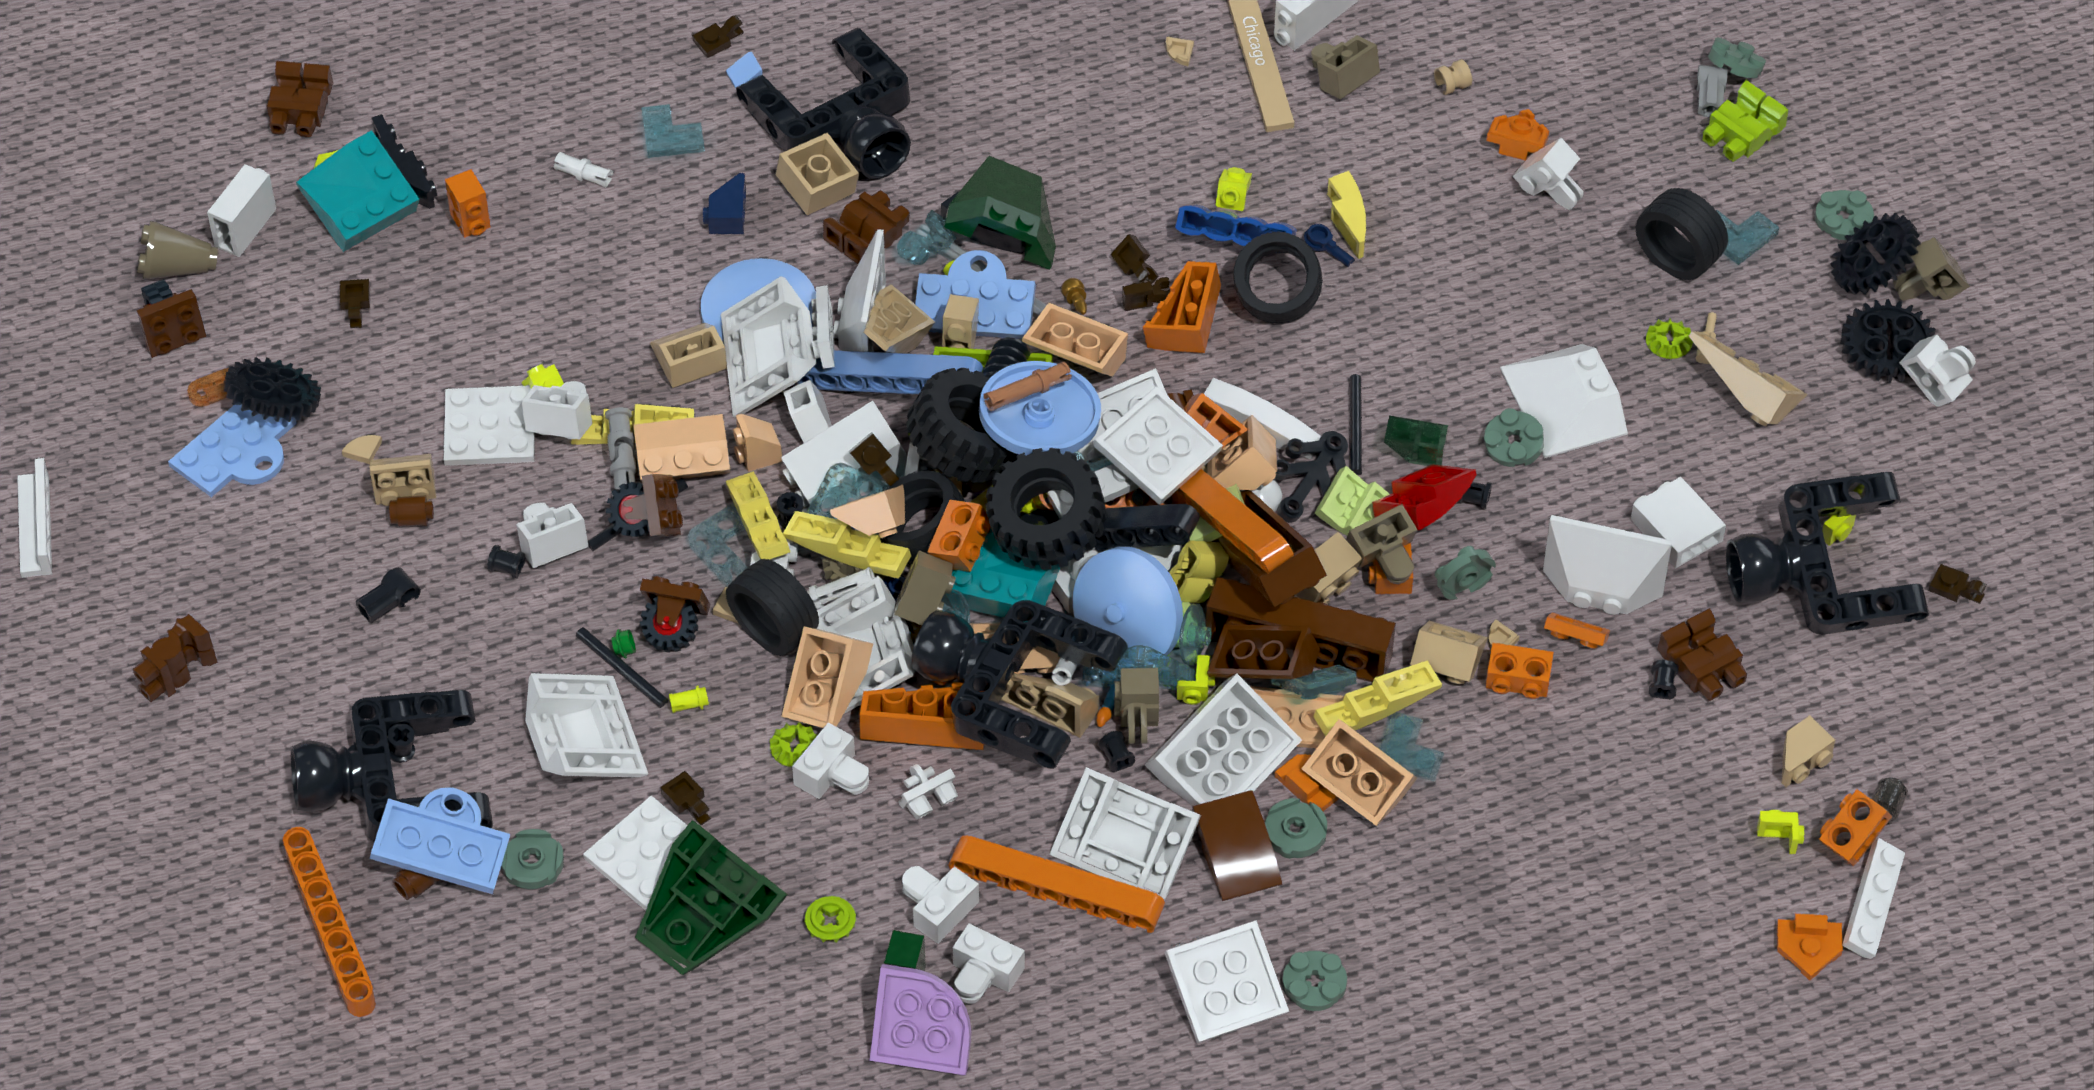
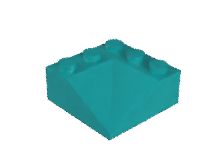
(358, 191)
(1000, 582)

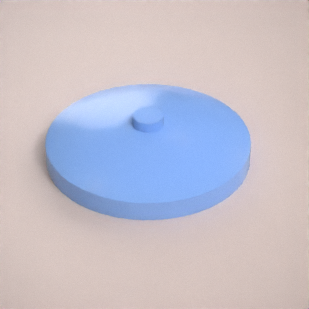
(746, 278)
(1057, 419)
(1130, 597)

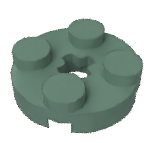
(1738, 57)
(1842, 200)
(1514, 423)
(1464, 572)
(1301, 814)
(537, 874)
(1311, 963)

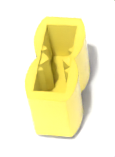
(1198, 569)

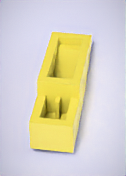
(1348, 211)

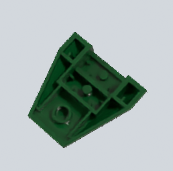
(1007, 202)
(704, 901)

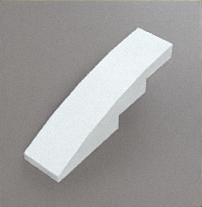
(1276, 421)

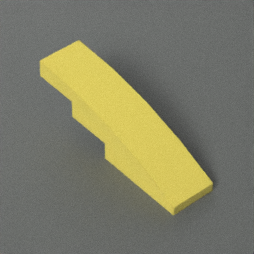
(642, 414)
(757, 516)
(848, 546)
(1382, 698)

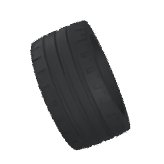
(1695, 220)
(1277, 243)
(920, 491)
(771, 606)

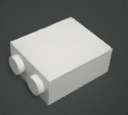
(241, 210)
(1679, 516)

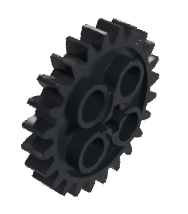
(1894, 241)
(1867, 342)
(272, 389)

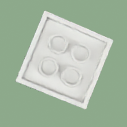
(486, 426)
(1158, 445)
(637, 849)
(1226, 981)

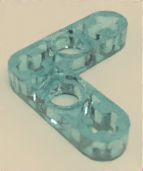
(842, 490)
(716, 540)
(1141, 657)

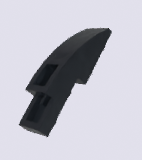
(407, 163)

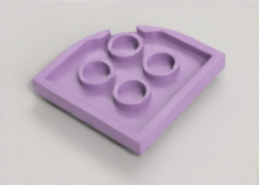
(920, 1022)

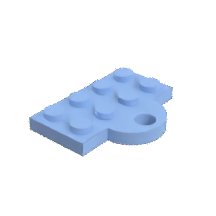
(1003, 302)
(233, 450)
(441, 840)

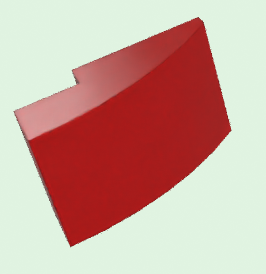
(1427, 493)

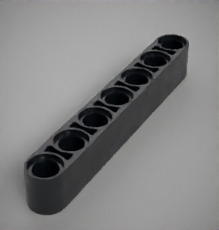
(1137, 525)

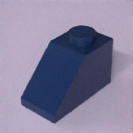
(727, 207)

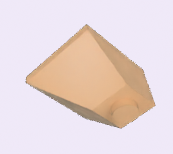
(874, 513)

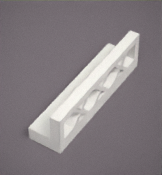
(34, 522)

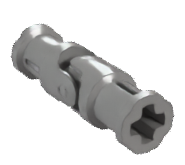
(621, 446)

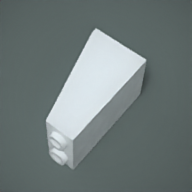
(1302, 19)
(812, 459)

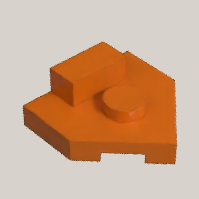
(1518, 134)
(1303, 785)
(1809, 942)

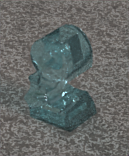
(917, 248)

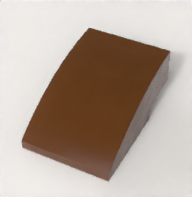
(1237, 845)

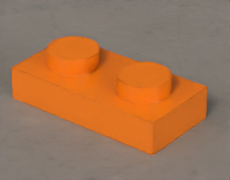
(1589, 634)

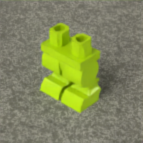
(1738, 123)

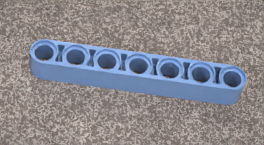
(883, 371)

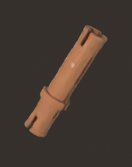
(1037, 382)

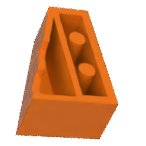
(1187, 312)
(1214, 419)

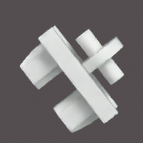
(916, 798)

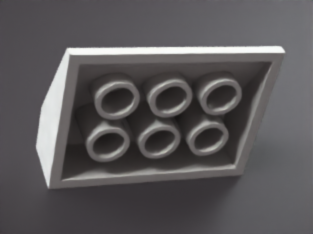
(1224, 746)

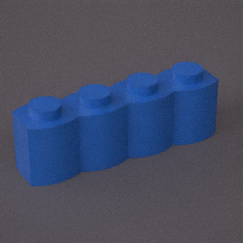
(1225, 225)

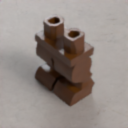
(296, 105)
(861, 221)
(1710, 658)
(167, 661)

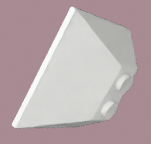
(859, 298)
(766, 344)
(1569, 398)
(1605, 565)
(870, 617)
(579, 728)
(1124, 833)

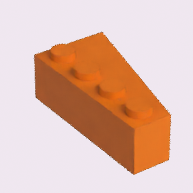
(913, 717)

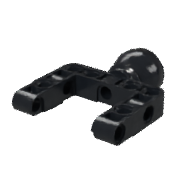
(856, 118)
(1761, 567)
(951, 650)
(365, 770)

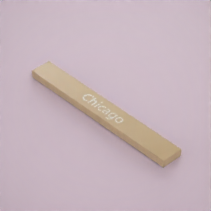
(1261, 65)

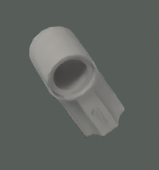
(1711, 88)

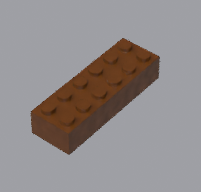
(1292, 576)
(1342, 635)

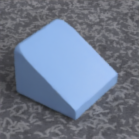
(744, 69)

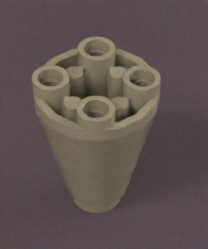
(173, 253)

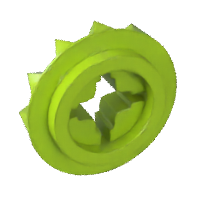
(1659, 345)
(781, 741)
(830, 906)

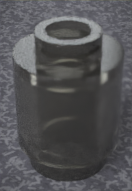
(1891, 795)

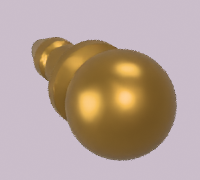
(1075, 293)

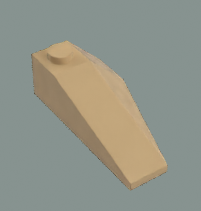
(896, 322)
(1760, 393)
(1062, 706)

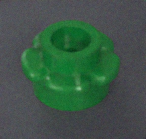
(623, 643)

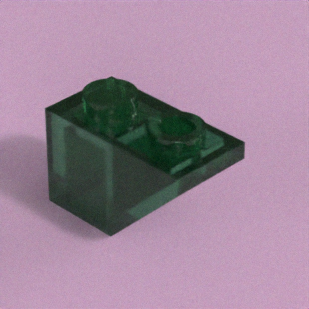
(1417, 440)

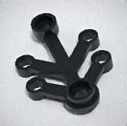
(1315, 470)

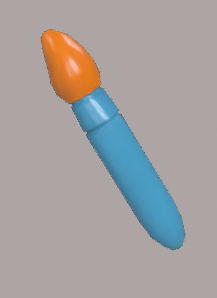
(1105, 712)

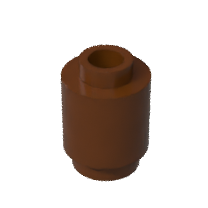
(411, 511)
(412, 884)

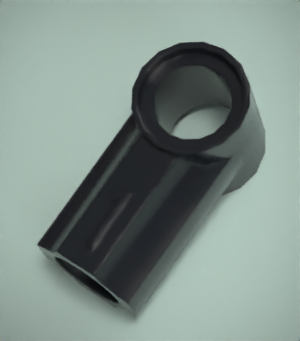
(394, 590)

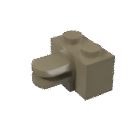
(1345, 65)
(1933, 271)
(1384, 541)
(924, 588)
(1137, 700)

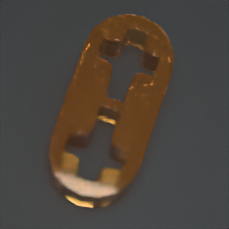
(212, 385)

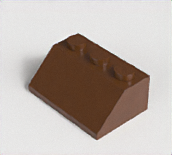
(1264, 652)

